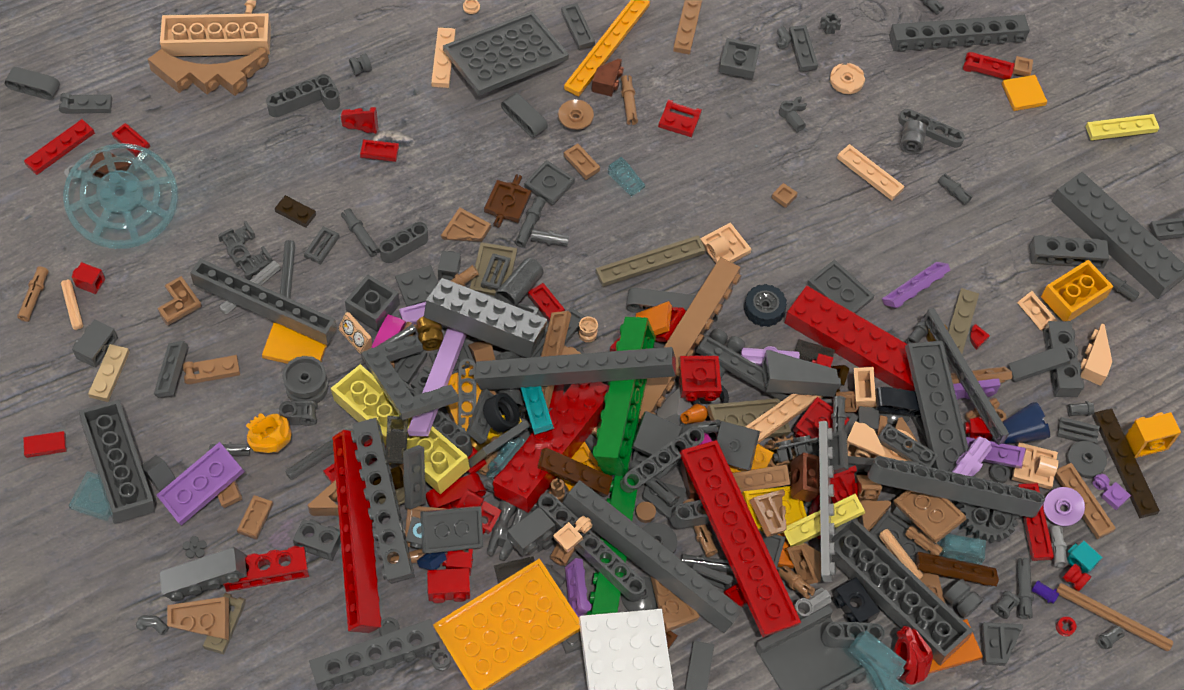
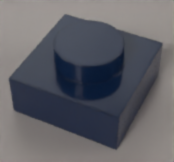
(431, 560)

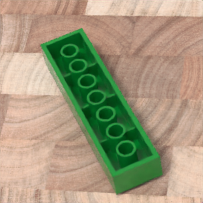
(623, 404)

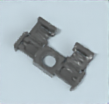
(235, 243)

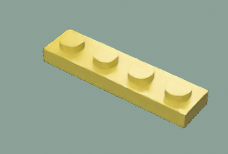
(1122, 127)
(811, 526)

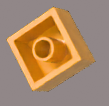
(1152, 434)

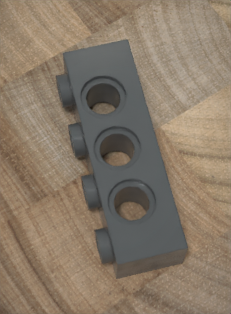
(1068, 251)
(1063, 385)

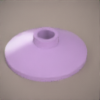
(1064, 497)

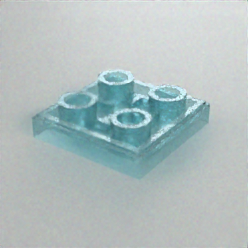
(504, 456)

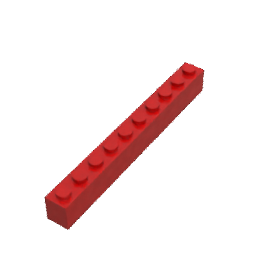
(356, 538)

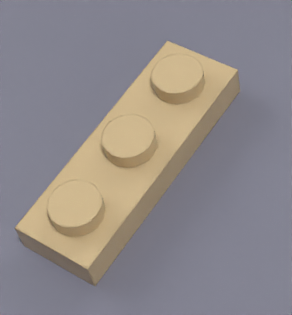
(109, 373)

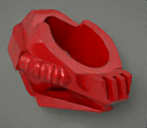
(916, 654)

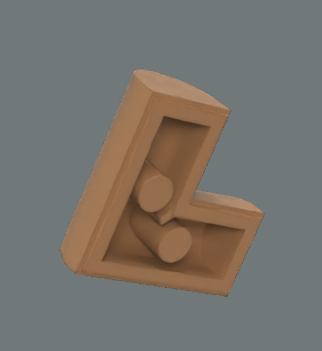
(183, 301)

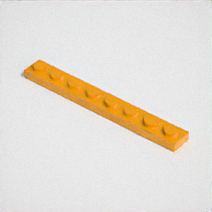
(606, 46)

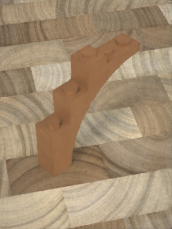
(207, 77)

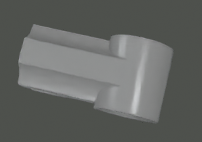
(818, 601)

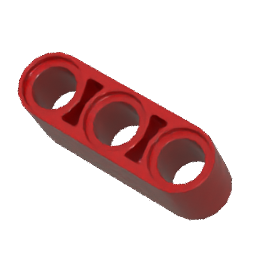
(453, 494)

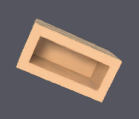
(864, 387)

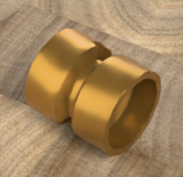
(429, 334)

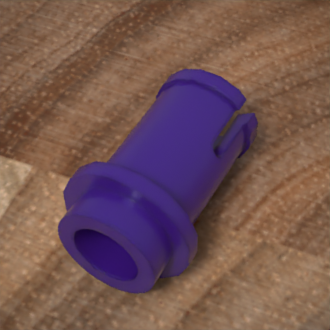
(1045, 592)

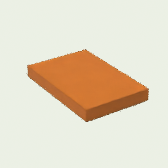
(965, 654)

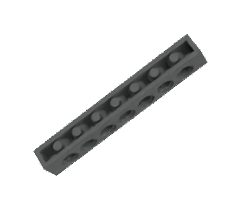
(959, 32)
(403, 568)

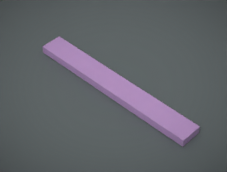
(438, 377)

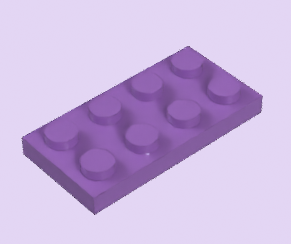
(200, 483)

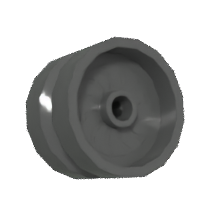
(305, 379)

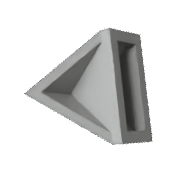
(674, 407)

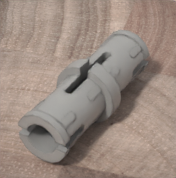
(1058, 546)

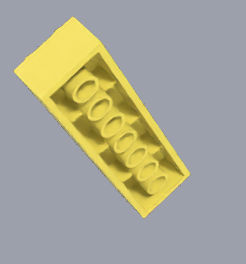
(364, 399)

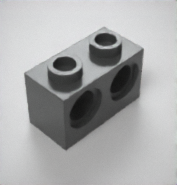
(314, 544)

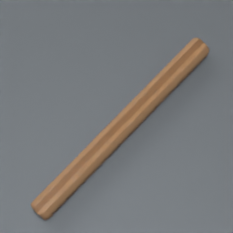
(1114, 617)

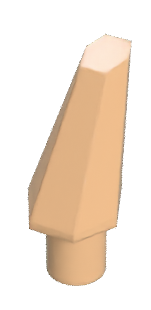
(250, 5)

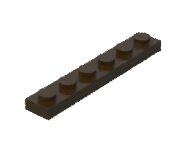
(1126, 463)

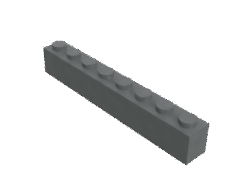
(264, 301)

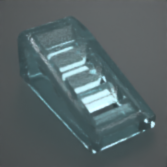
(619, 167)

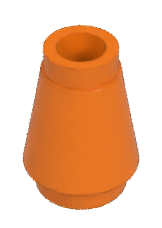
(694, 414)

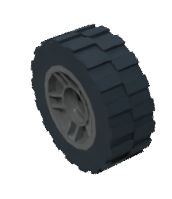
(765, 296)

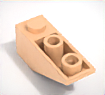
(1099, 359)

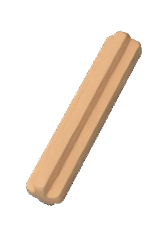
(71, 304)
(897, 550)

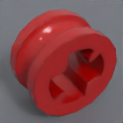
(1072, 628)

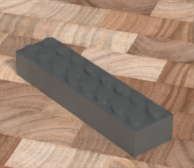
(1126, 238)
(898, 590)

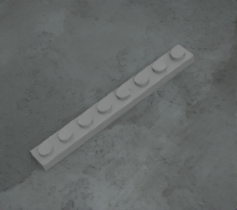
(826, 508)

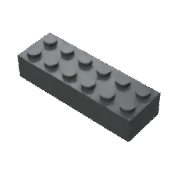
(485, 318)
(116, 461)

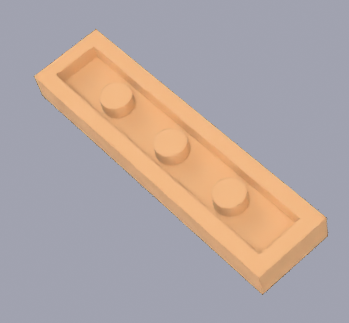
(442, 64)
(870, 172)

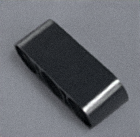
(897, 401)

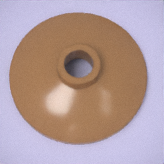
(575, 108)

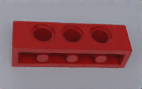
(275, 573)

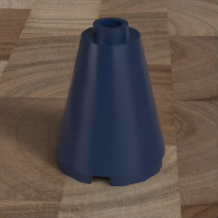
(1027, 425)

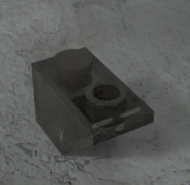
(396, 439)

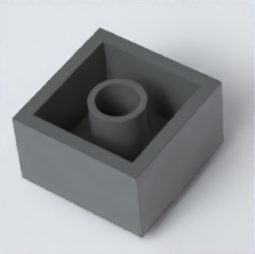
(372, 302)

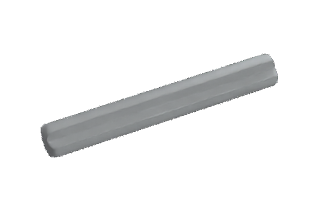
(259, 279)

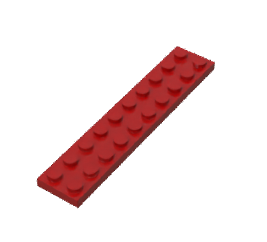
(740, 538)

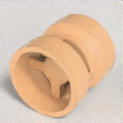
(588, 329)

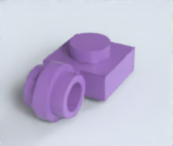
(1114, 494)

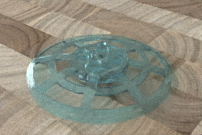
(120, 204)

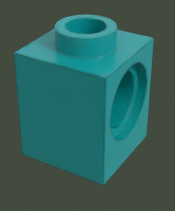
(1083, 556)

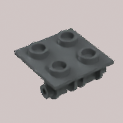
(783, 449)

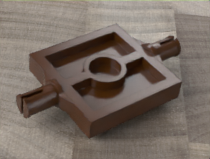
(507, 201)

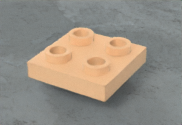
(725, 243)
(1038, 466)

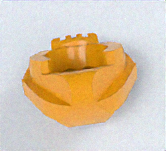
(268, 433)

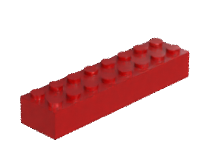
(851, 337)
(573, 422)

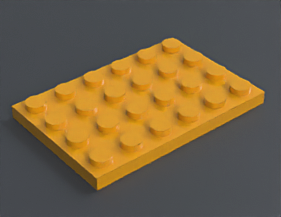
(508, 626)

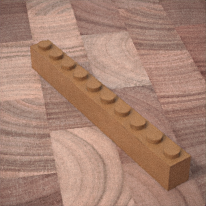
(691, 328)

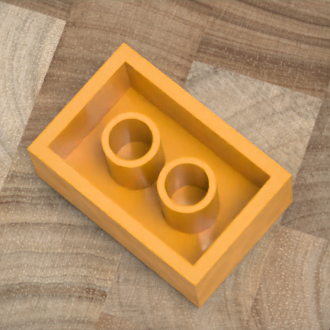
(1077, 291)

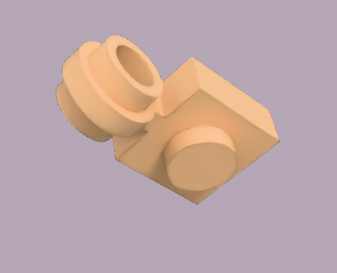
(569, 536)

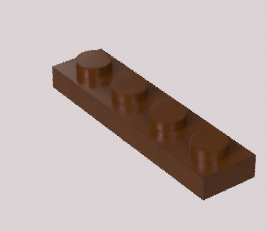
(574, 471)
(958, 569)

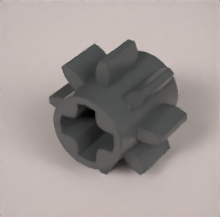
(830, 23)

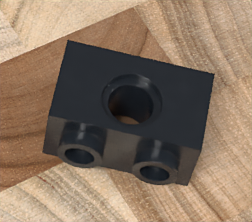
(855, 592)

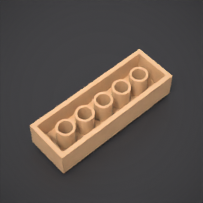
(215, 34)

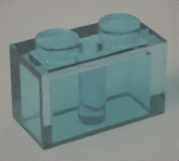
(963, 548)

